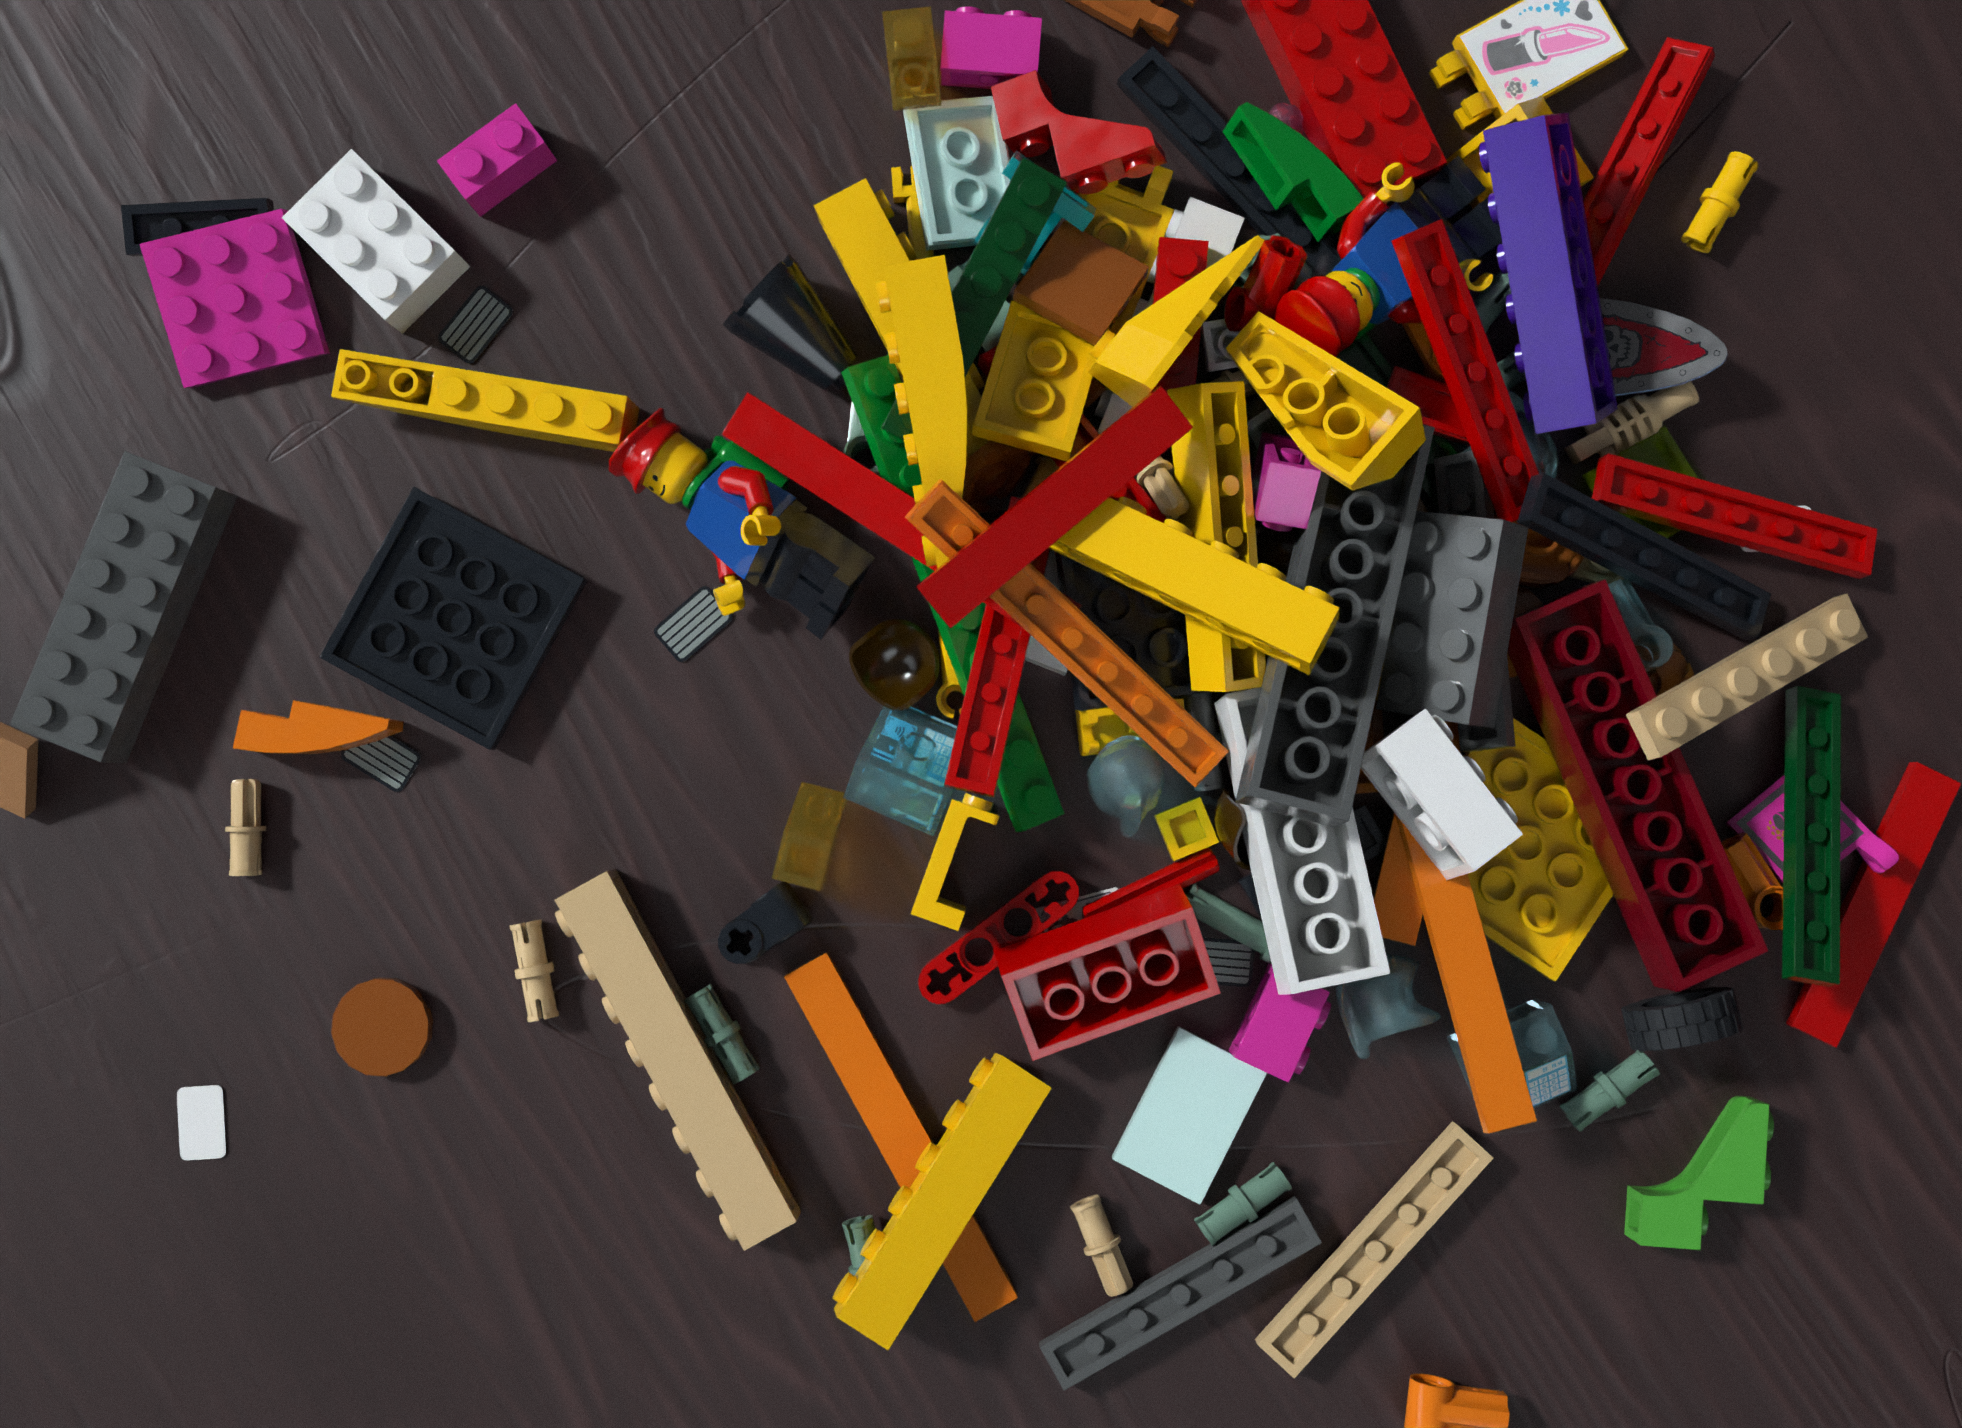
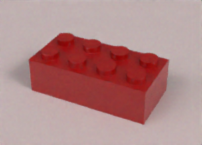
(1107, 972)

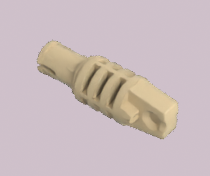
(1632, 422)

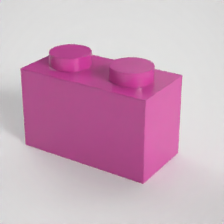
(988, 48)
(497, 160)
(1283, 484)
(1279, 1027)

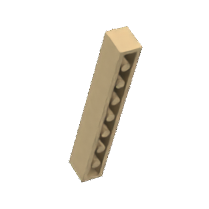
(681, 1066)

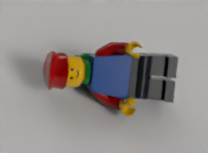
(1369, 279)
(746, 521)

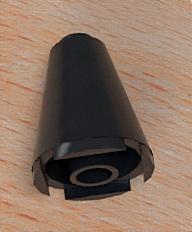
(793, 326)

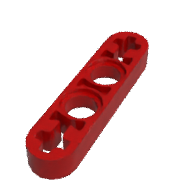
(993, 930)

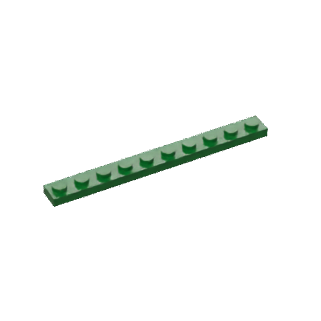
(1023, 773)

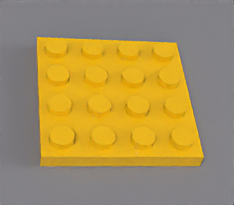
(1547, 883)

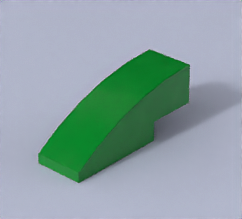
(1292, 170)

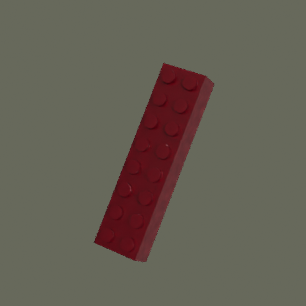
(1635, 810)

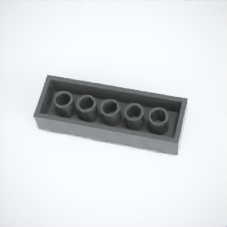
(123, 610)

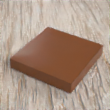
(1080, 283)

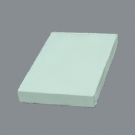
(956, 168)
(1188, 1115)

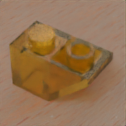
(911, 58)
(810, 837)

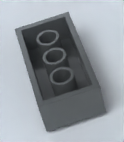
(1453, 618)

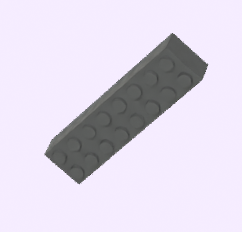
(1316, 725)

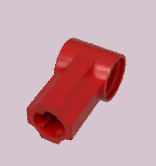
(1269, 279)

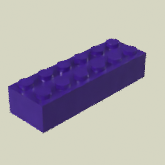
(1549, 272)

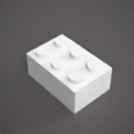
(375, 241)
(1440, 795)

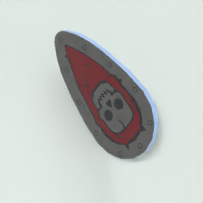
(1656, 348)

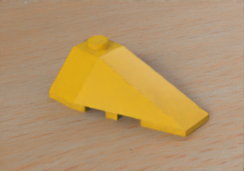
(1153, 339)
(1327, 407)

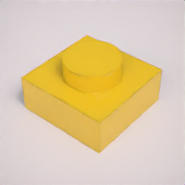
(1186, 828)

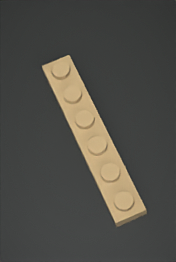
(1746, 677)
(1373, 1249)

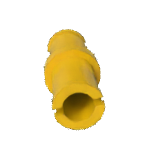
(1719, 202)

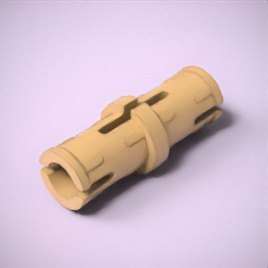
(534, 970)

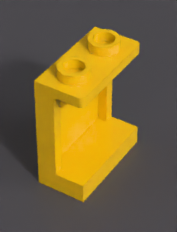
(928, 903)

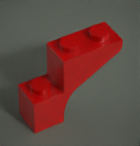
(1086, 149)

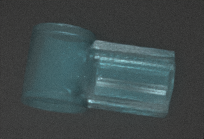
(1641, 626)

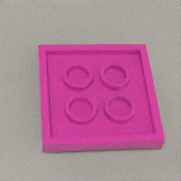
(234, 298)

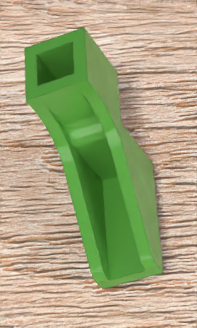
(1724, 1168)

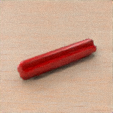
(1183, 872)

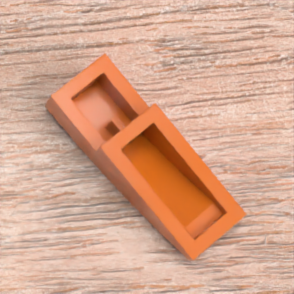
(311, 730)

